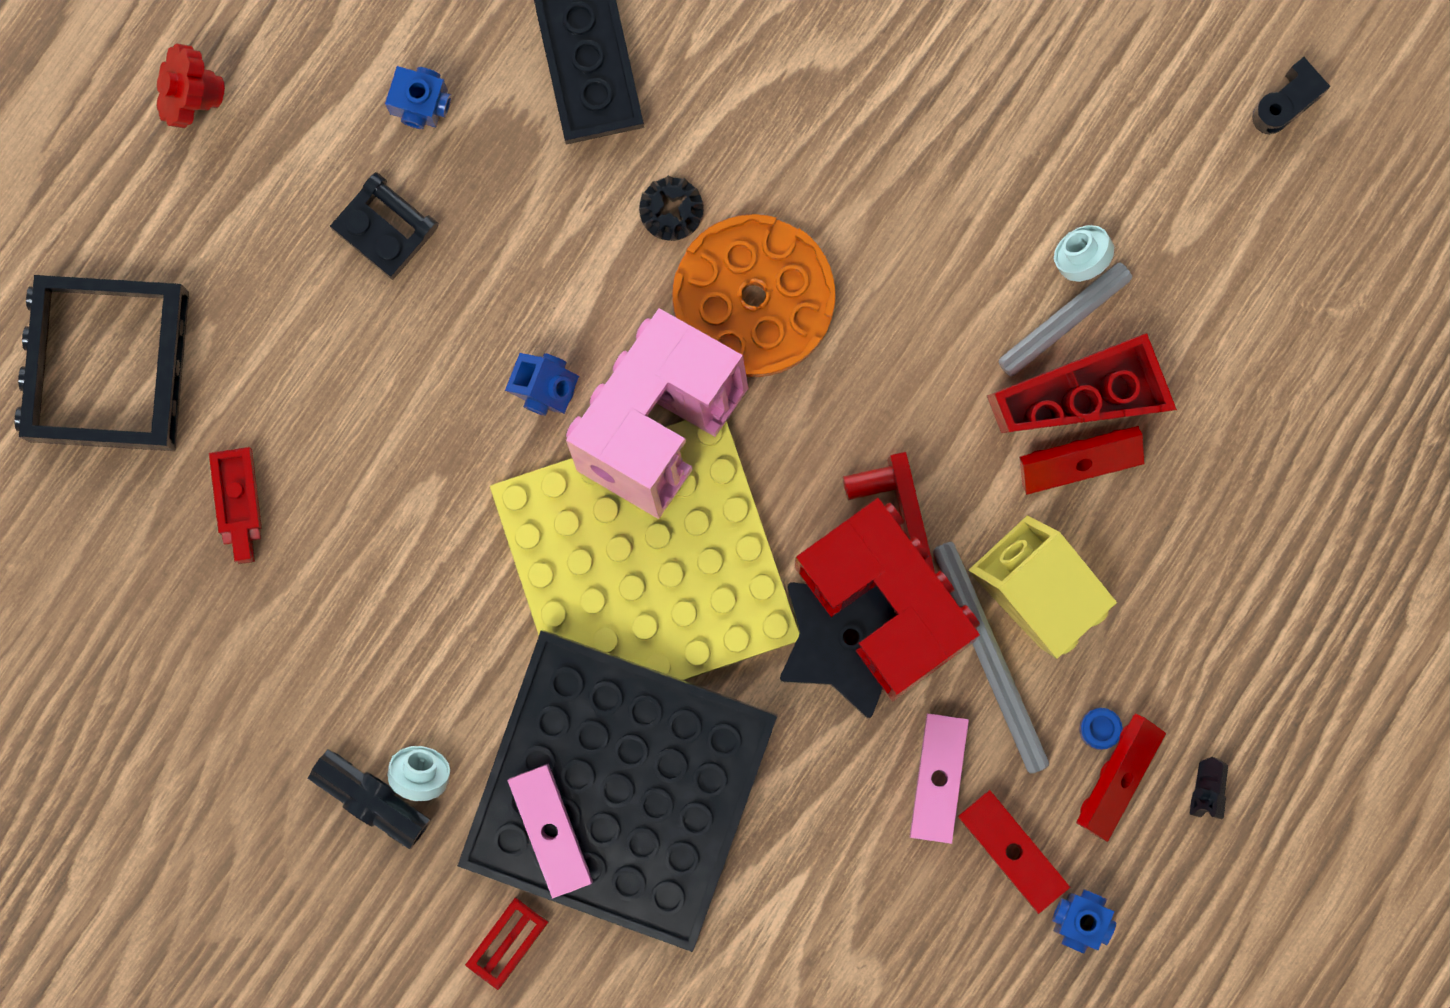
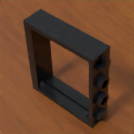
(168, 373)

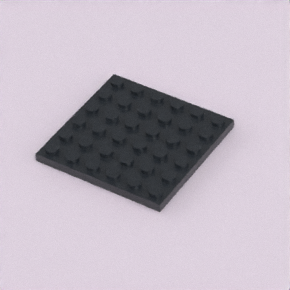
(646, 777)

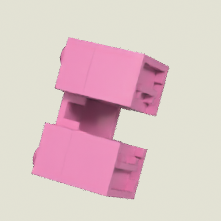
(666, 367)

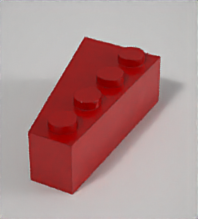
(1098, 387)

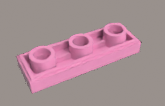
(941, 751)
(558, 855)

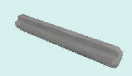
(1065, 319)

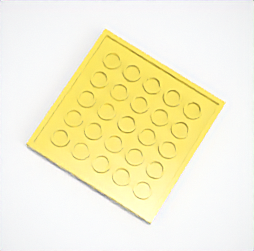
(649, 589)

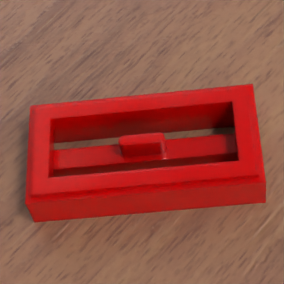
(528, 914)

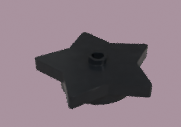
(822, 654)

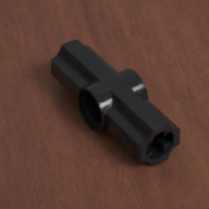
(369, 799)

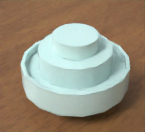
(1084, 253)
(418, 773)

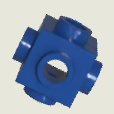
(418, 97)
(542, 383)
(1068, 916)

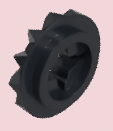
(667, 226)

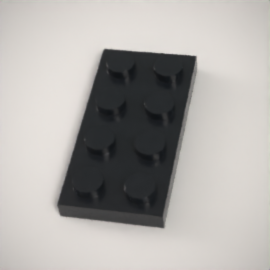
(589, 68)

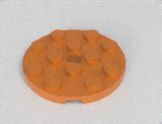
(762, 254)

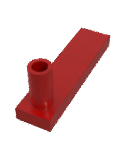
(894, 477)

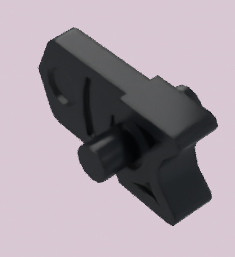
(1210, 789)

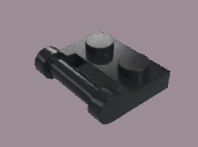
(374, 235)

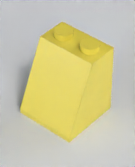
(1043, 586)

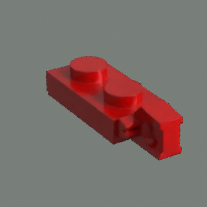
(236, 501)

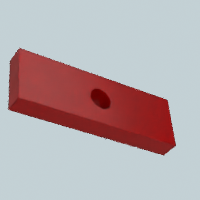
(1082, 460)
(1120, 777)
(1031, 870)

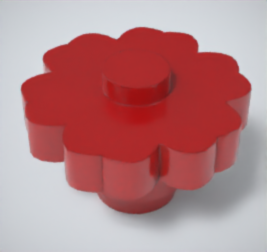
(186, 86)

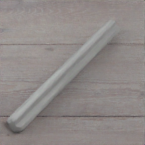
(993, 662)

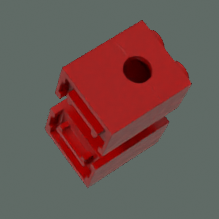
(876, 552)

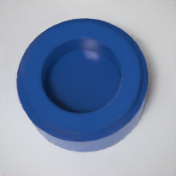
(1100, 728)

